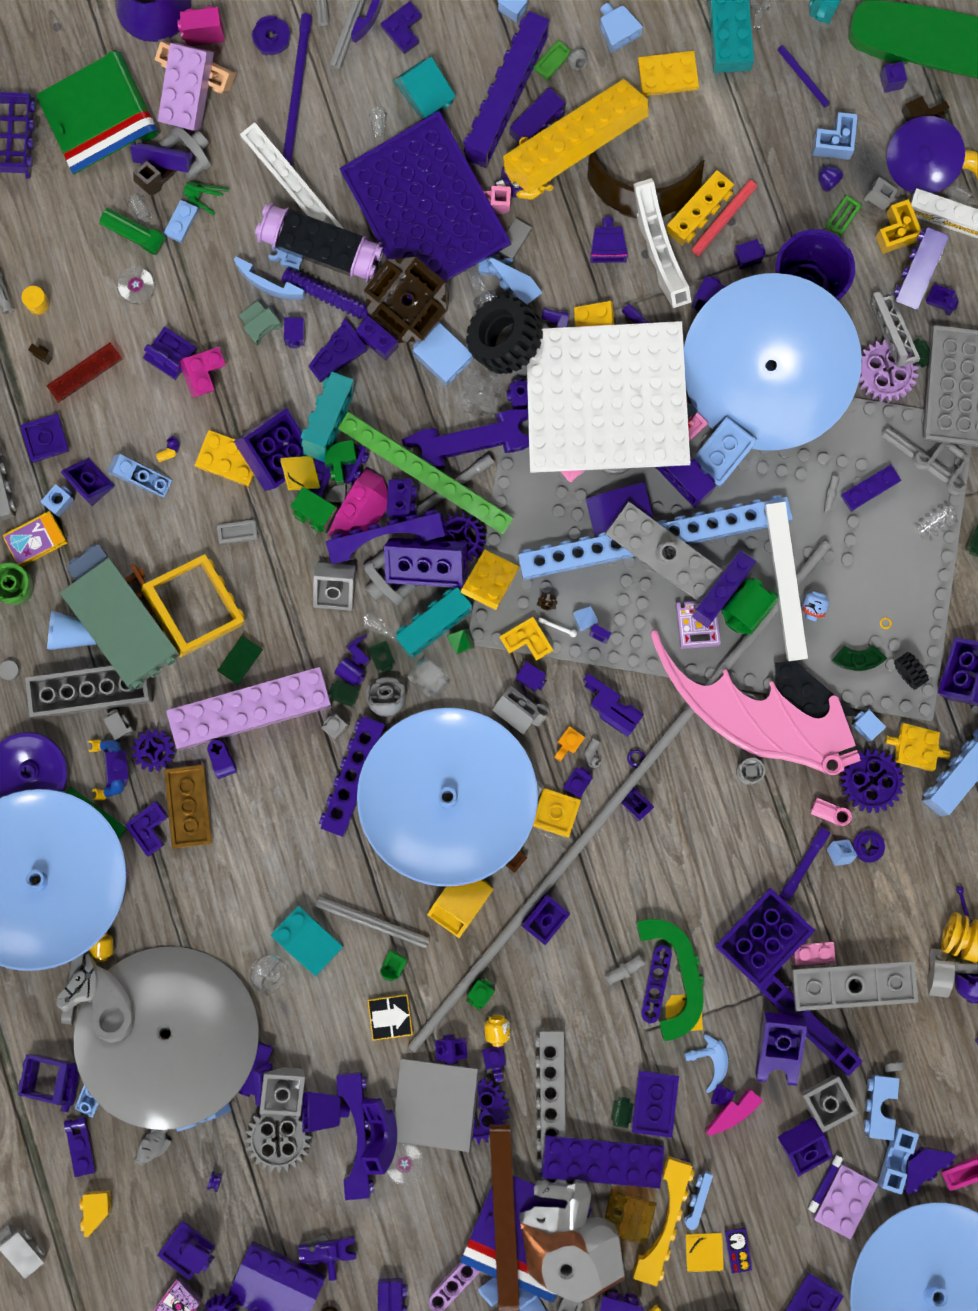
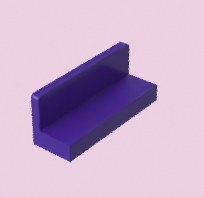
(162, 157)

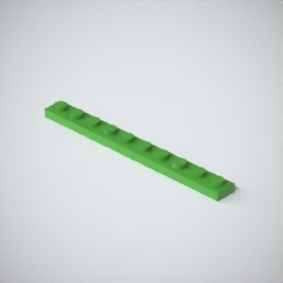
(425, 472)

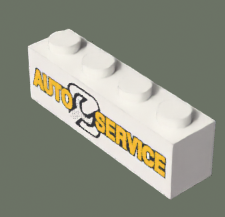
(945, 212)

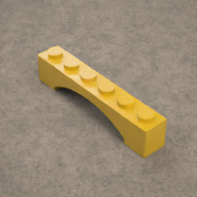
(649, 1266)

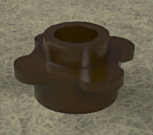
(547, 601)

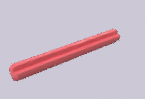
(724, 217)

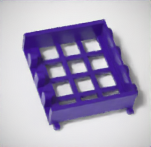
(11, 99)

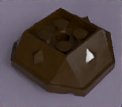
(387, 295)

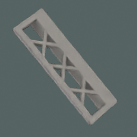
(890, 332)

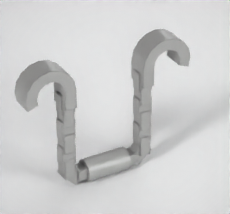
(956, 451)

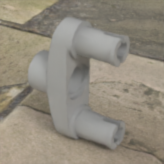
(194, 143)
(379, 587)

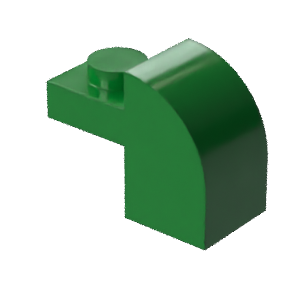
(338, 455)

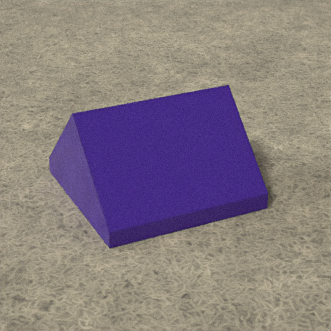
(88, 480)
(545, 919)

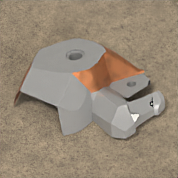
(568, 1250)

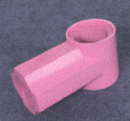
(829, 812)

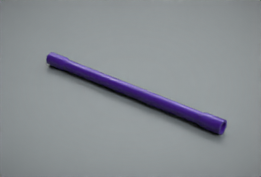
(304, 29)

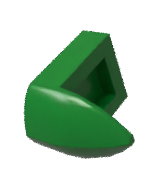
(393, 966)

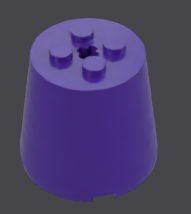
(820, 259)

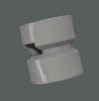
(750, 771)

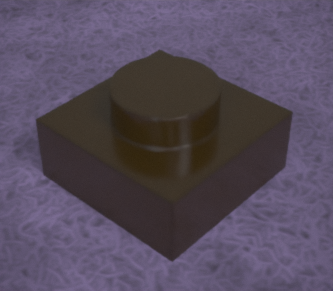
(41, 353)

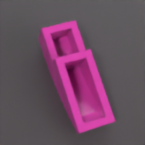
(734, 1113)
(962, 1173)

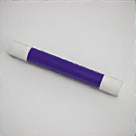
(825, 1184)

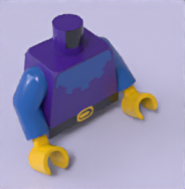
(114, 766)

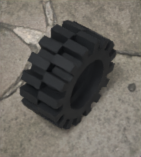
(911, 670)

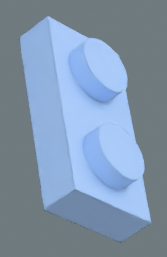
(181, 221)

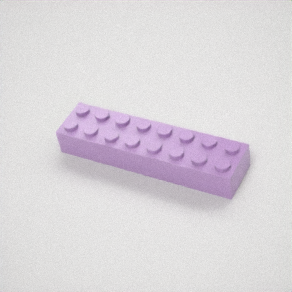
(249, 708)

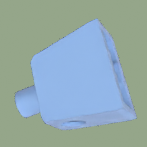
(618, 26)

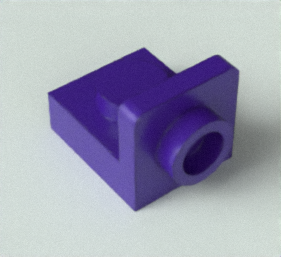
(943, 299)
(578, 781)

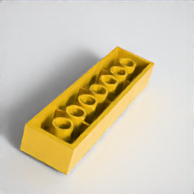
(575, 136)

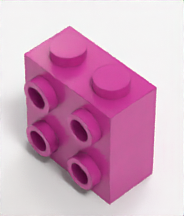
(201, 26)

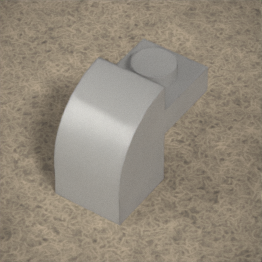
(942, 973)

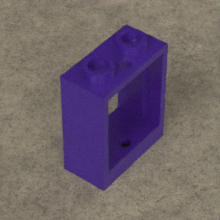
(64, 1081)

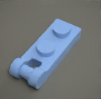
(698, 1200)

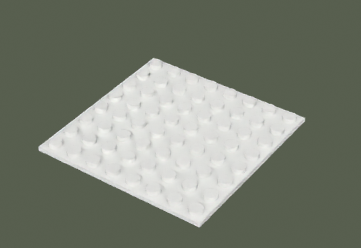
(608, 398)

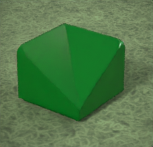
(461, 641)

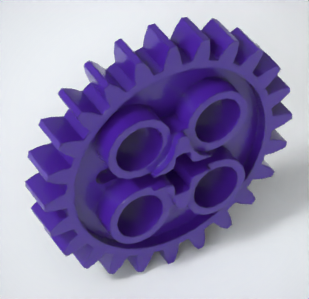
(882, 795)
(495, 1109)

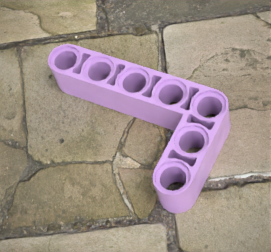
(447, 1294)

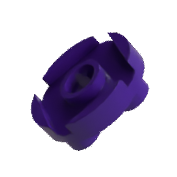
(278, 43)

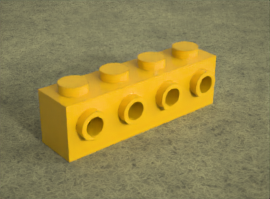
(699, 208)

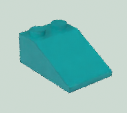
(306, 940)

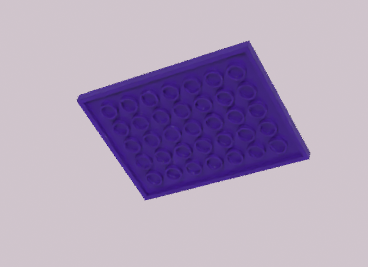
(426, 200)

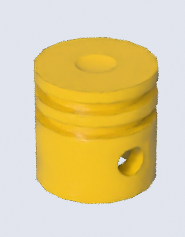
(35, 300)

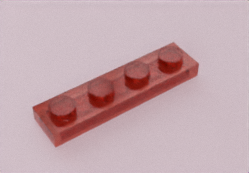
(84, 372)

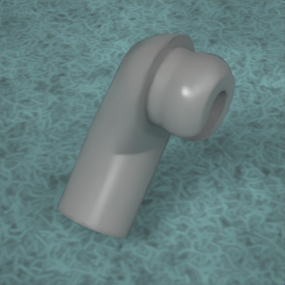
(591, 755)

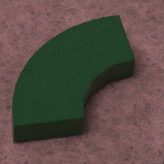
(859, 660)

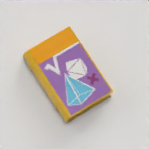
(35, 539)

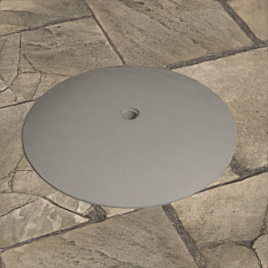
(192, 1071)

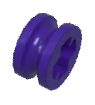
(214, 1181)

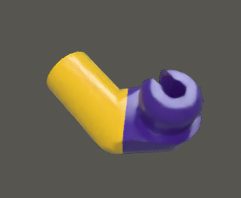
(171, 450)

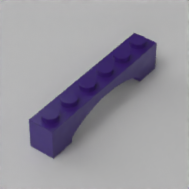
(343, 547)
(816, 1032)
(351, 1088)

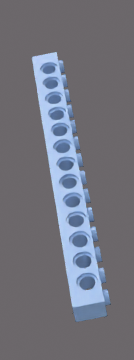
(531, 570)

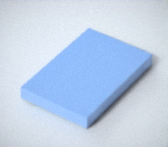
(724, 450)

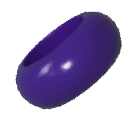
(629, 757)

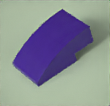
(607, 506)

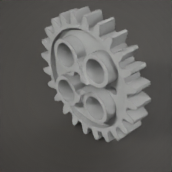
(260, 1138)

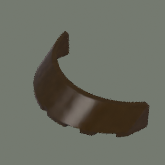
(622, 196)

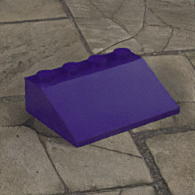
(764, 938)
(274, 1282)

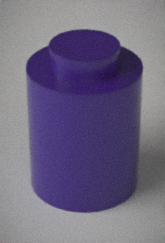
(350, 672)

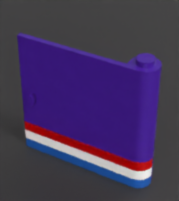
(481, 1246)

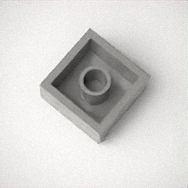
(829, 1103)

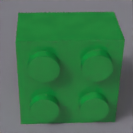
(313, 510)

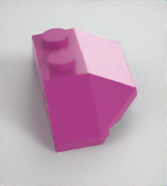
(362, 505)

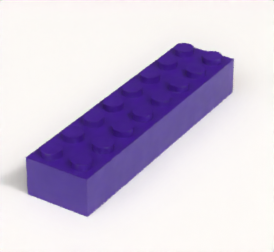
(506, 89)

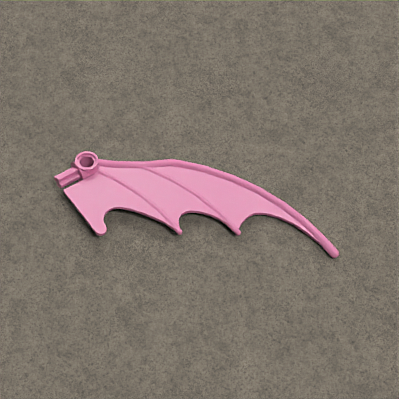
(768, 726)

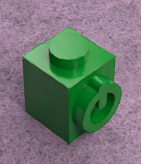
(480, 993)

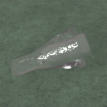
(374, 623)

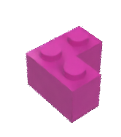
(196, 371)

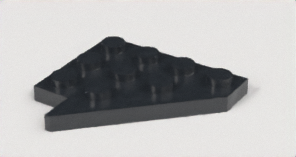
(804, 690)

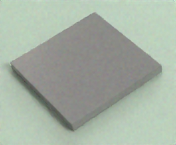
(436, 1104)

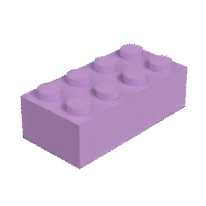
(185, 86)

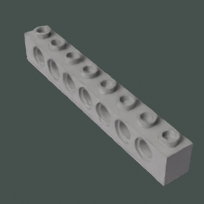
(555, 1039)

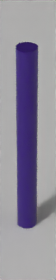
(803, 76)

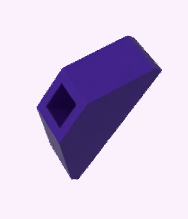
(924, 1166)

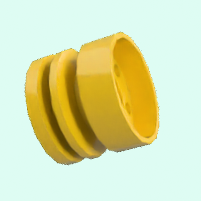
(961, 937)

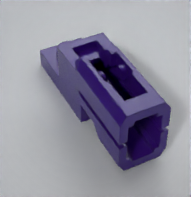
(610, 710)

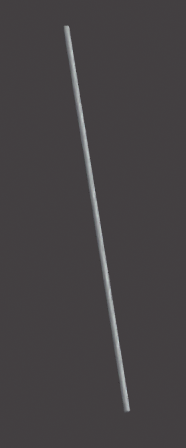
(600, 819)

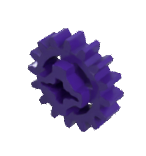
(150, 741)

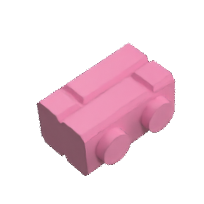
(814, 954)

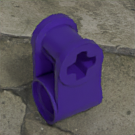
(222, 763)

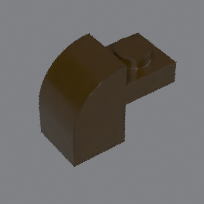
(919, 108)
(151, 177)

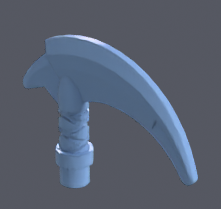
(718, 1053)

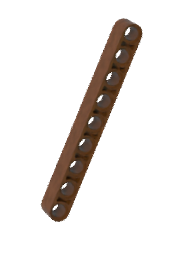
(504, 1217)

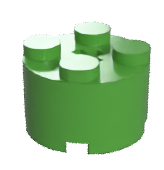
(22, 587)

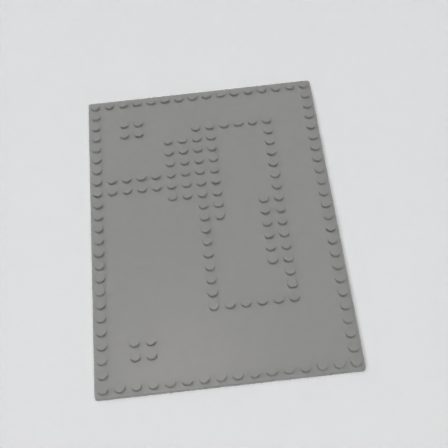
(869, 573)

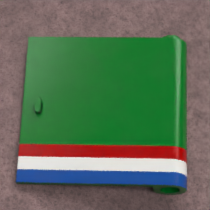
(98, 112)

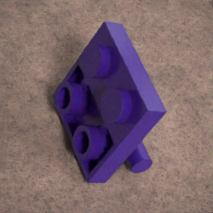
(167, 352)

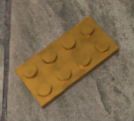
(188, 806)

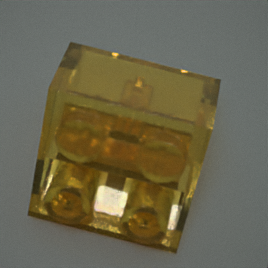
(631, 1215)

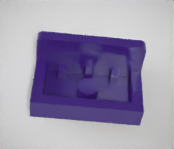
(352, 471)

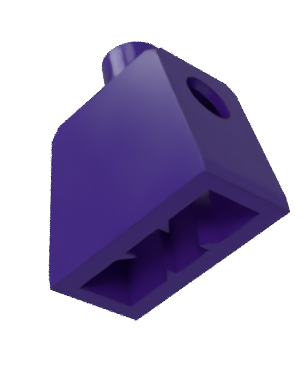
(321, 1111)

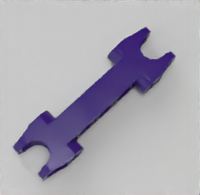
(505, 433)

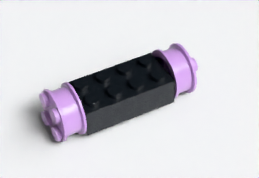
(319, 242)

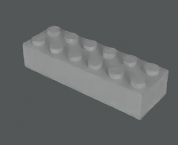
(82, 692)

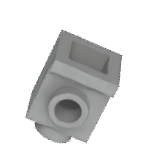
(881, 194)
(118, 725)
(334, 726)

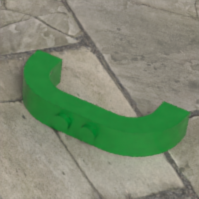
(692, 981)

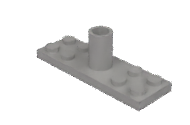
(647, 540)
(873, 986)

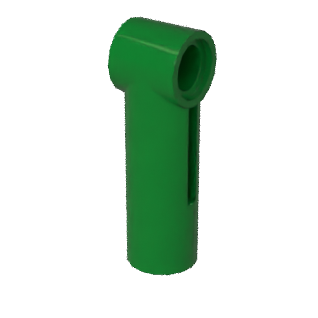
(147, 238)

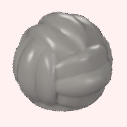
(577, 59)

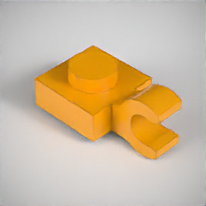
(570, 742)

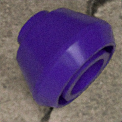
(830, 178)

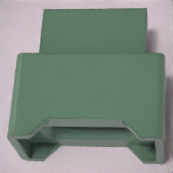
(259, 322)

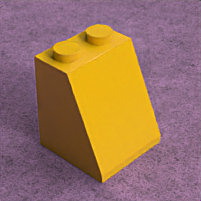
(459, 905)

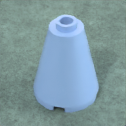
(67, 632)

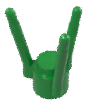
(195, 191)

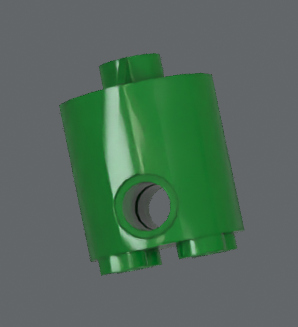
(748, 607)

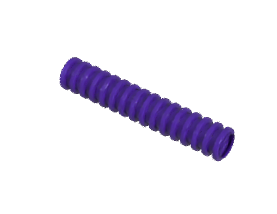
(323, 292)

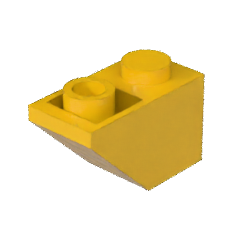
(95, 1207)

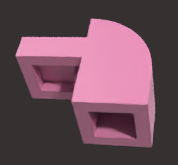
(499, 199)

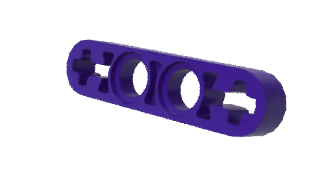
(658, 984)

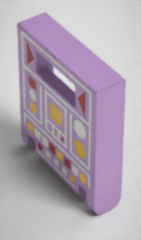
(689, 626)

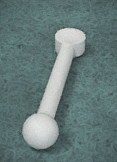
(573, 633)

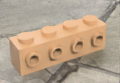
(220, 77)

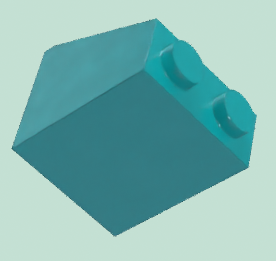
(425, 88)

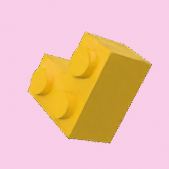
(903, 228)

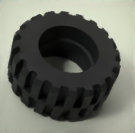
(520, 344)

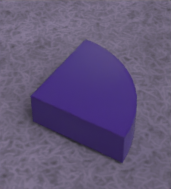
(722, 1095)

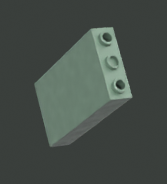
(120, 624)

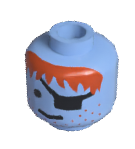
(815, 605)

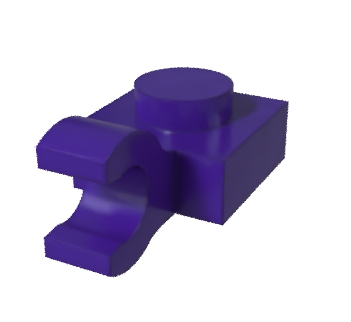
(493, 1060)

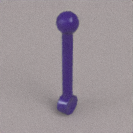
(960, 890)

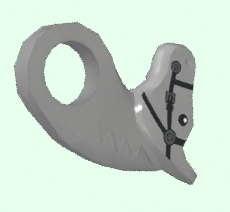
(106, 995)

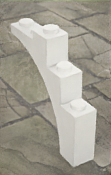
(659, 248)

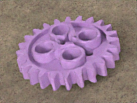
(870, 375)

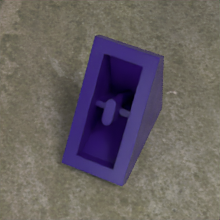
(637, 804)

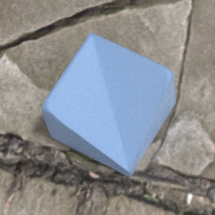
(585, 618)
(841, 852)

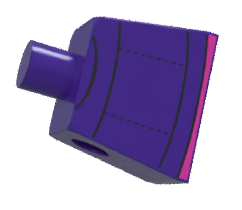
(608, 243)

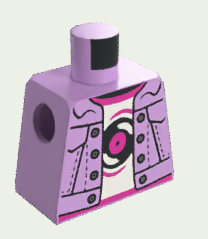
(179, 1298)

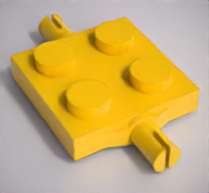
(917, 747)

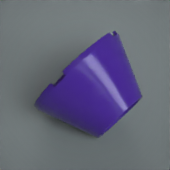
(151, 20)

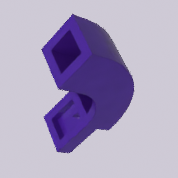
(383, 1137)

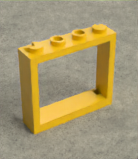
(165, 619)

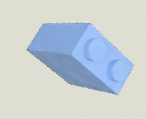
(442, 354)

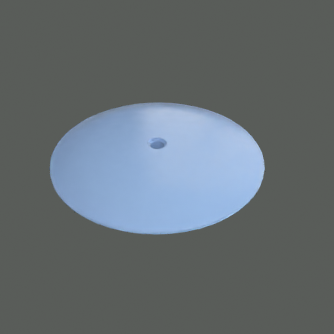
(777, 321)
(440, 755)
(79, 873)
(916, 1256)

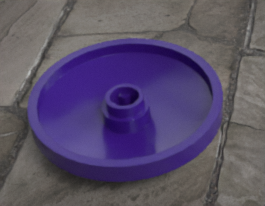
(926, 155)
(31, 763)

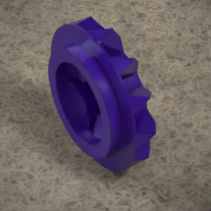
(876, 841)

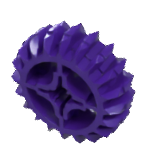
(463, 530)

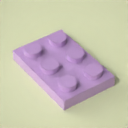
(845, 1201)

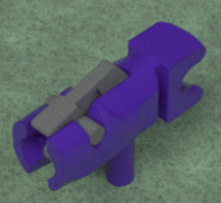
(326, 1250)

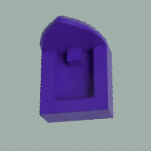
(358, 656)

